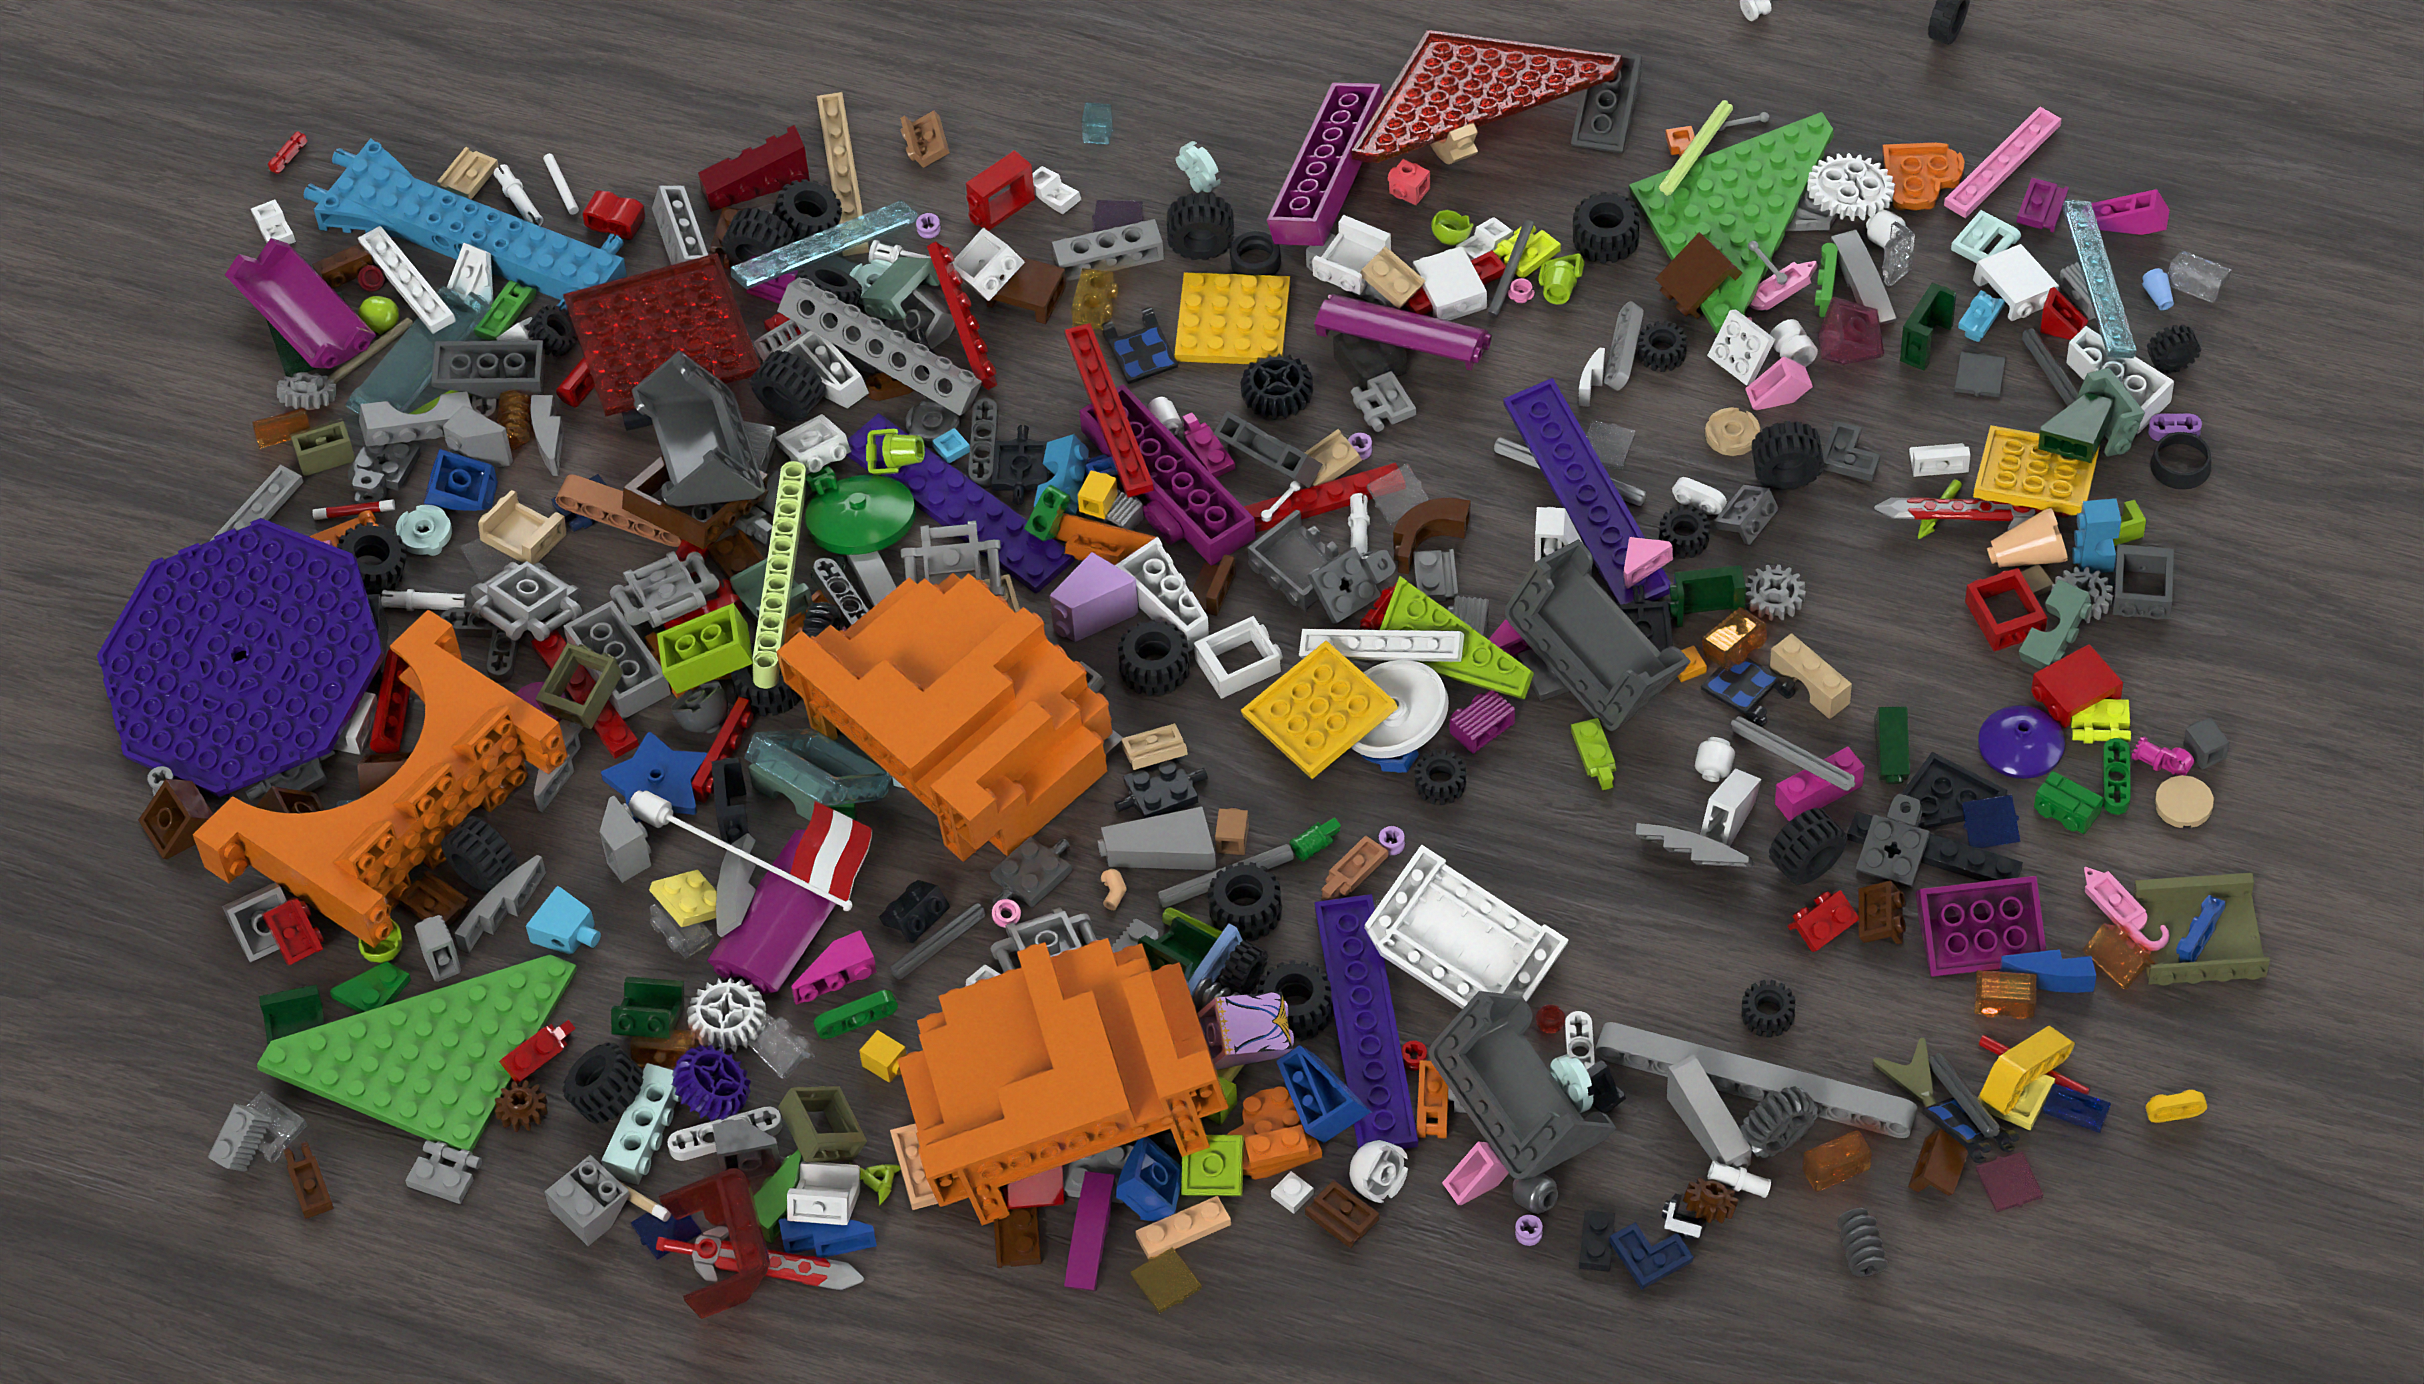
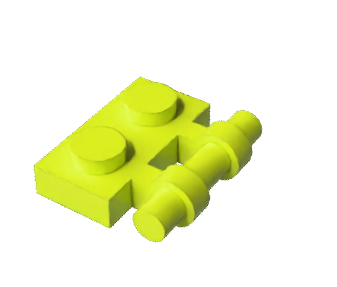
(1537, 250)
(2106, 714)

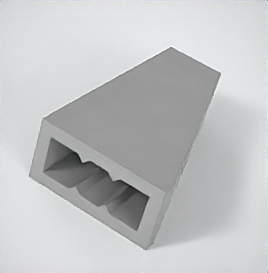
(1160, 842)
(1706, 1114)

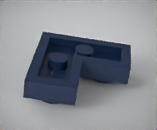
(1648, 1262)

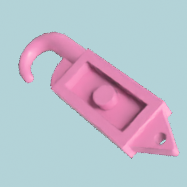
(1772, 293)
(2121, 907)

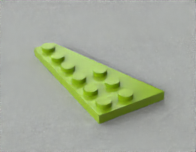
(1481, 661)

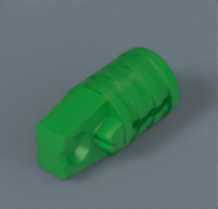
(1314, 839)

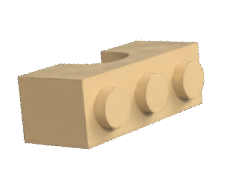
(1826, 686)

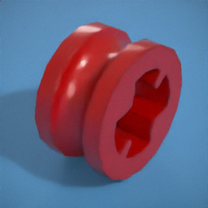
(1407, 1049)

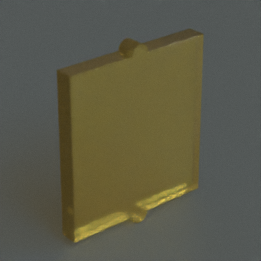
(1166, 1280)

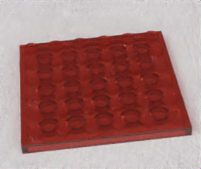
(648, 317)

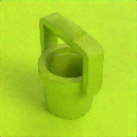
(1560, 277)
(897, 450)

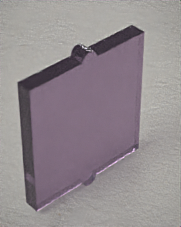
(1116, 214)

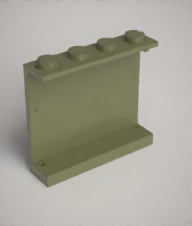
(2233, 947)

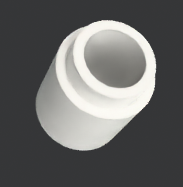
(1166, 414)

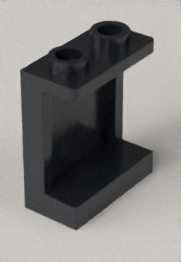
(728, 783)

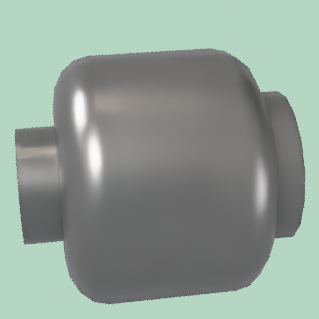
(1535, 1193)

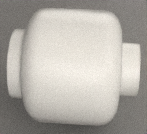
(1880, 227)
(1714, 759)

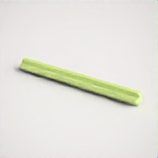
(1696, 148)

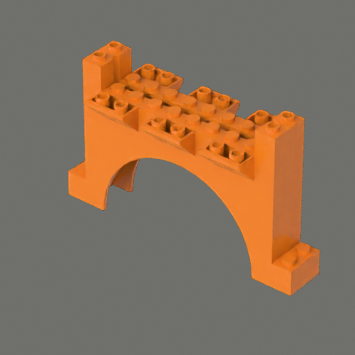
(359, 855)

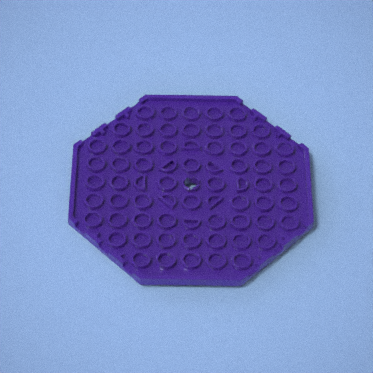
(306, 667)

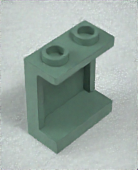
(885, 295)
(2125, 411)
(749, 588)

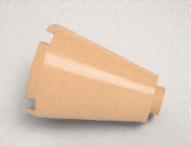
(2030, 543)

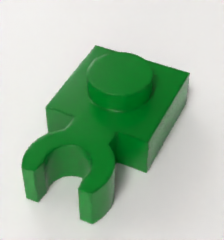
(821, 480)

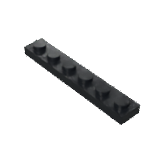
(1949, 854)

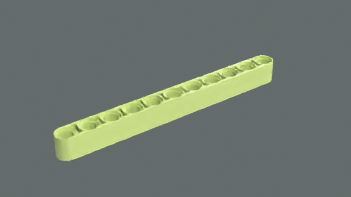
(779, 574)

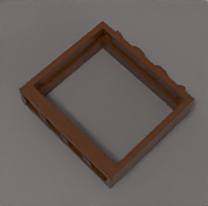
(639, 502)

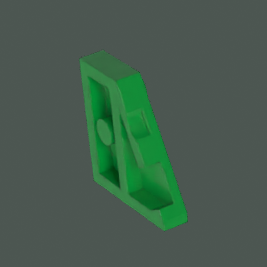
(372, 988)

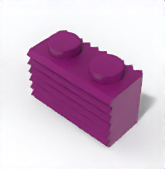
(1481, 720)

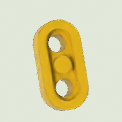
(2176, 1106)

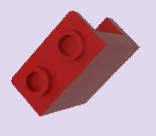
(2075, 684)

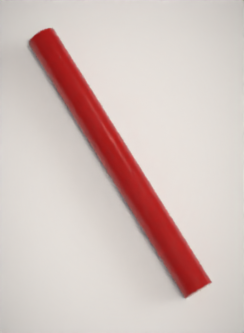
(1998, 1048)

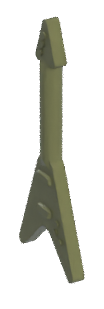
(1913, 1077)

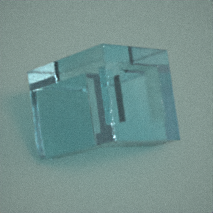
(1097, 123)

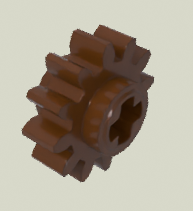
(521, 1106)
(1710, 1200)

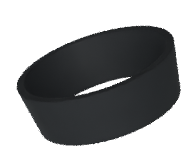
(2175, 479)

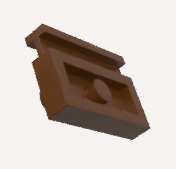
(734, 554)
(433, 898)
(1342, 1214)
(1017, 1238)

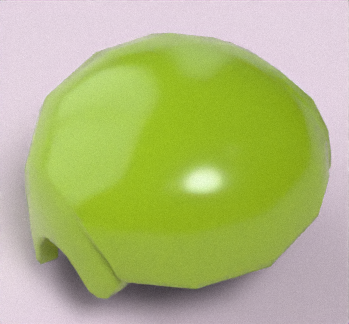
(1451, 227)
(379, 313)
(386, 949)

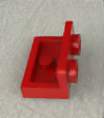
(1824, 920)
(293, 930)

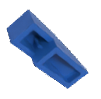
(2052, 971)
(826, 1238)

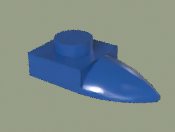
(1395, 764)

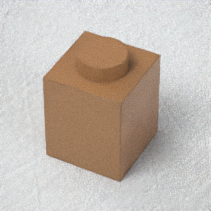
(1232, 831)

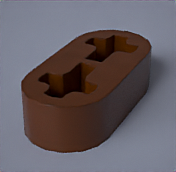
(889, 387)

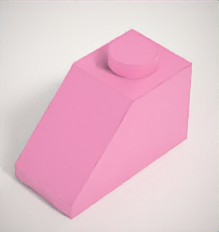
(1779, 385)
(1475, 1174)

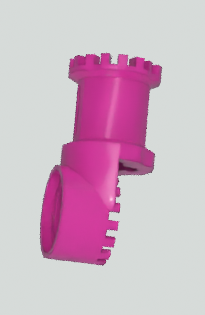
(2163, 757)

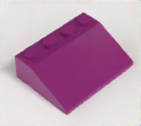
(1978, 923)

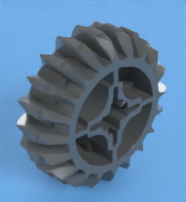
(1779, 1121)

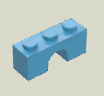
(1067, 461)
(2094, 543)

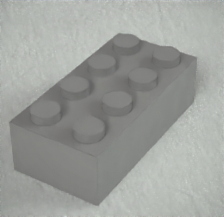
(610, 633)

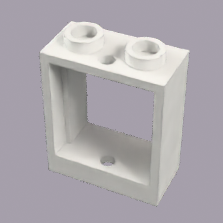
(995, 259)
(1232, 637)

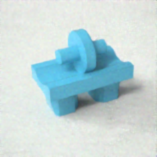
(1980, 315)

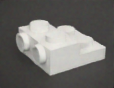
(814, 443)

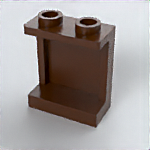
(1695, 274)
(1033, 287)

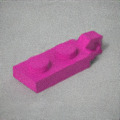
(1206, 446)

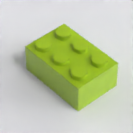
(705, 648)

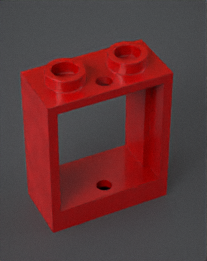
(1009, 170)
(2011, 631)

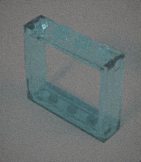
(784, 756)

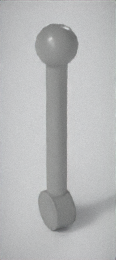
(1764, 117)
(1781, 277)

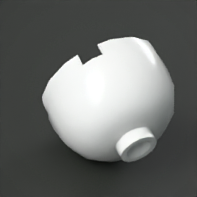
(1378, 1170)

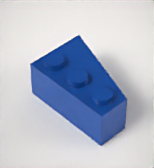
(1319, 1095)

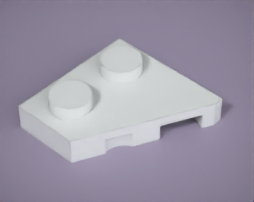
(472, 273)

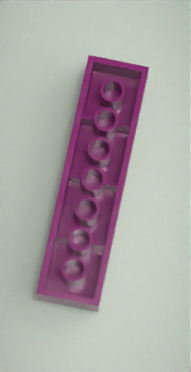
(1324, 166)
(1187, 490)

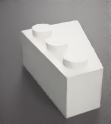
(841, 380)
(1553, 531)

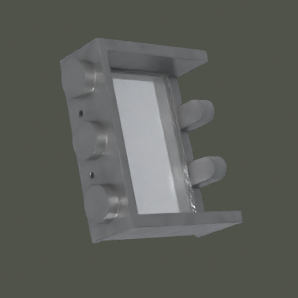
(1287, 557)

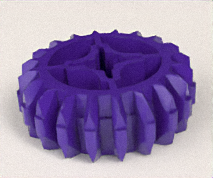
(711, 1082)

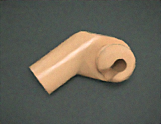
(1117, 887)

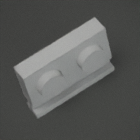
(1436, 574)

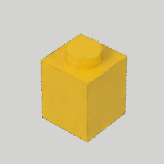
(1097, 494)
(881, 1056)

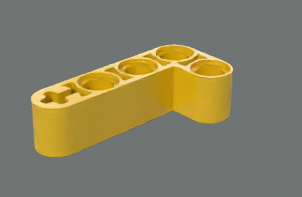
(2023, 1066)

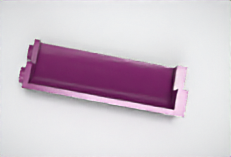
(300, 305)
(1402, 329)
(774, 929)

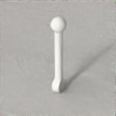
(1266, 515)

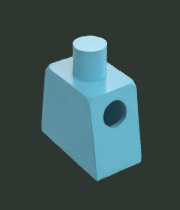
(562, 924)

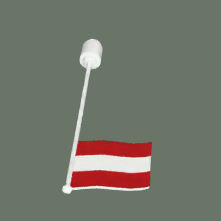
(822, 862)

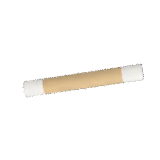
(647, 1204)

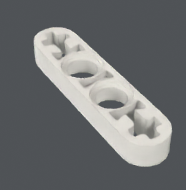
(699, 1131)

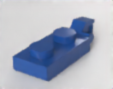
(2200, 930)

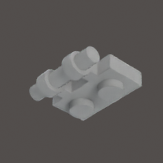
(1391, 399)
(441, 1180)

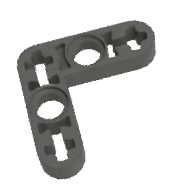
(489, 631)

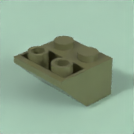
(322, 447)

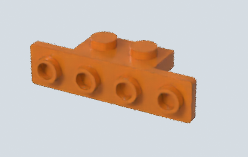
(1100, 538)

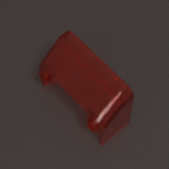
(729, 1201)

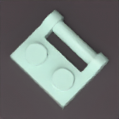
(1980, 233)

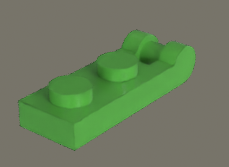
(1826, 277)
(504, 310)

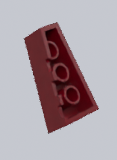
(755, 171)

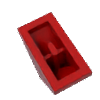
(2061, 317)

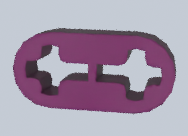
(1163, 522)

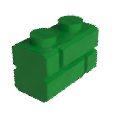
(2068, 803)

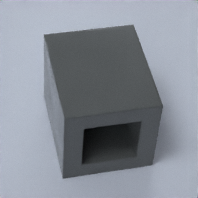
(2206, 743)

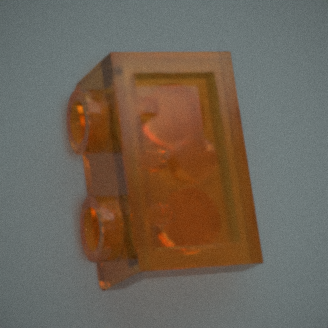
(2118, 954)

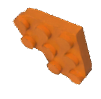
(1921, 172)
(1269, 1112)

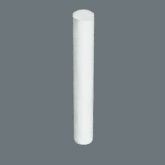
(561, 184)

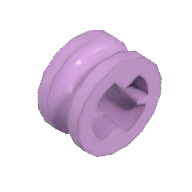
(928, 218)
(1365, 441)
(1392, 832)
(1534, 1224)

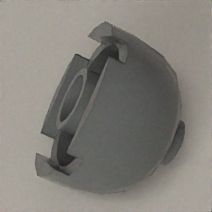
(702, 709)

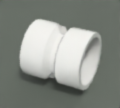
(1793, 342)

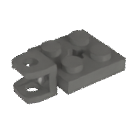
(373, 478)
(1362, 576)
(1895, 829)

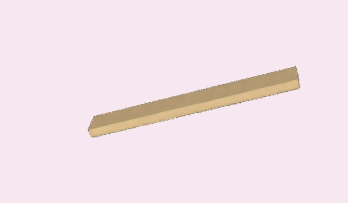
(841, 160)

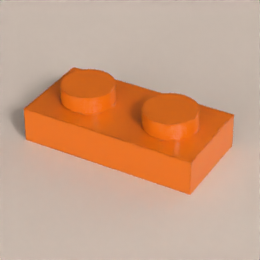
(1276, 1146)

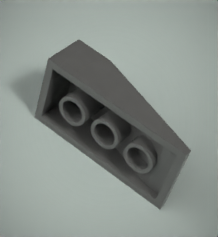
(1607, 108)
(490, 367)

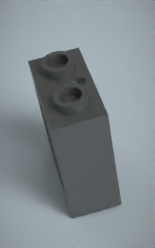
(2148, 561)

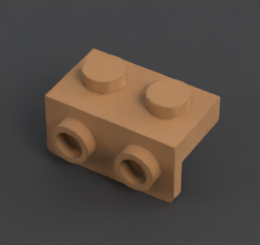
(925, 139)

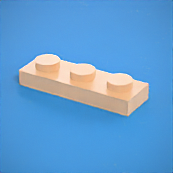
(912, 1170)
(1183, 1227)

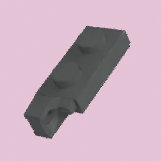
(753, 523)

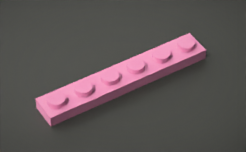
(2002, 162)

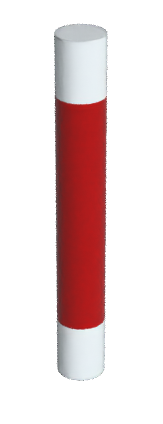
(354, 509)

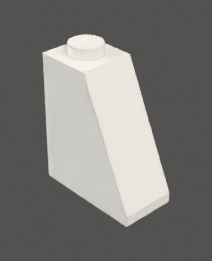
(1730, 807)

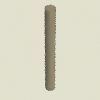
(374, 348)

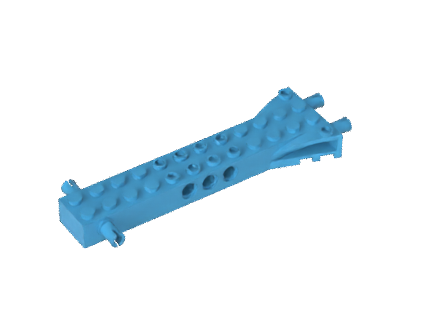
(384, 194)

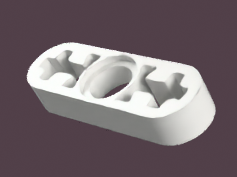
(1585, 1040)

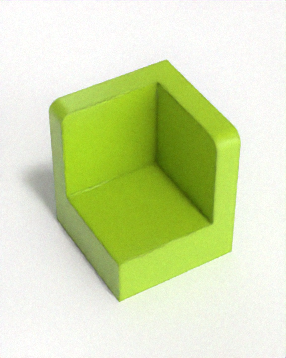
(2132, 523)

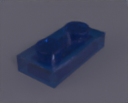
(2076, 1108)

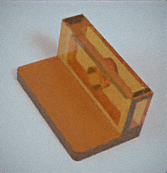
(279, 427)

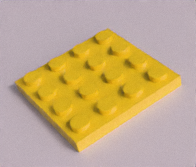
(1231, 317)
(2026, 476)
(1319, 709)

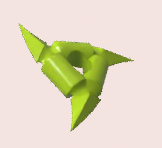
(882, 1187)

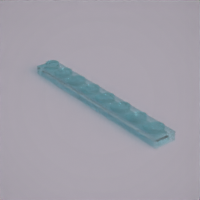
(823, 244)
(2099, 279)

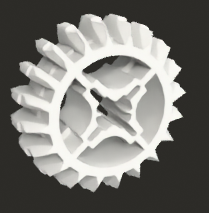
(714, 1006)

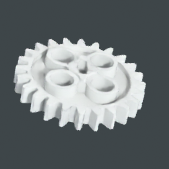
(1850, 186)

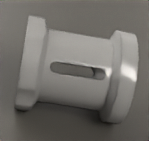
(157, 777)

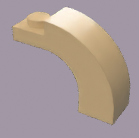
(1457, 145)

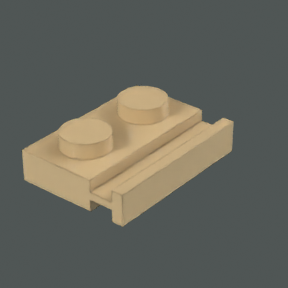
(468, 173)
(1392, 277)
(1335, 455)
(1154, 746)

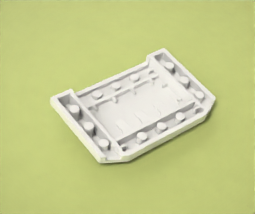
(1459, 934)

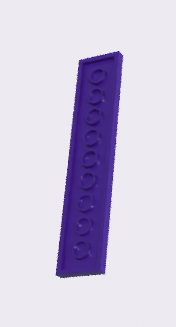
(1581, 485)
(956, 499)
(1365, 1022)

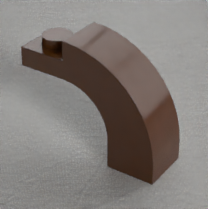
(1428, 520)

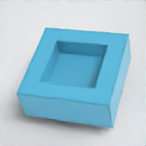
(951, 446)

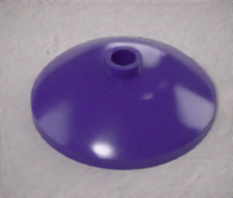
(2020, 752)

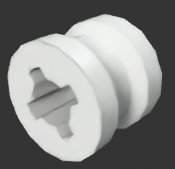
(1754, 8)

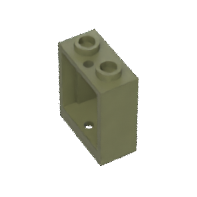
(550, 694)
(837, 1146)

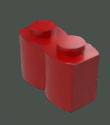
(614, 214)

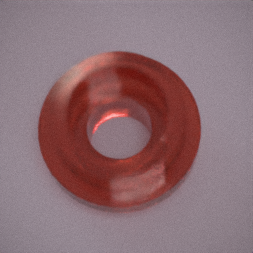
(1550, 1012)

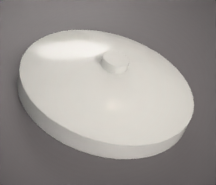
(1420, 711)

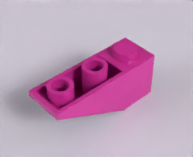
(840, 964)

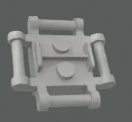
(954, 558)
(664, 589)
(524, 598)
(1052, 928)

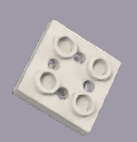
(1754, 345)

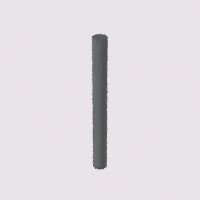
(1510, 268)

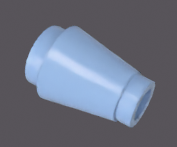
(2158, 287)

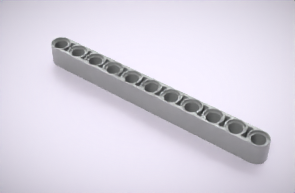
(1758, 1079)

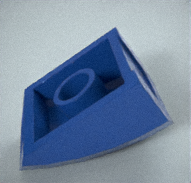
(460, 483)
(1150, 1181)

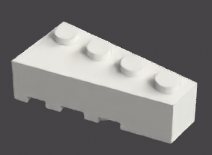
(2145, 384)
(1164, 592)

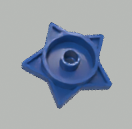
(658, 771)

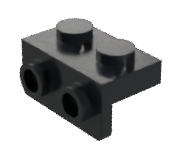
(915, 910)

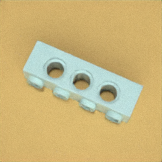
(633, 1164)

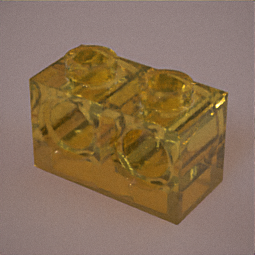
(1094, 298)

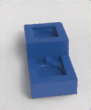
(1101, 464)

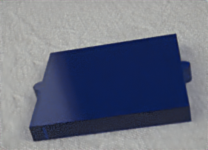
(1991, 822)
(651, 1227)

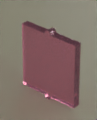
(2009, 1182)

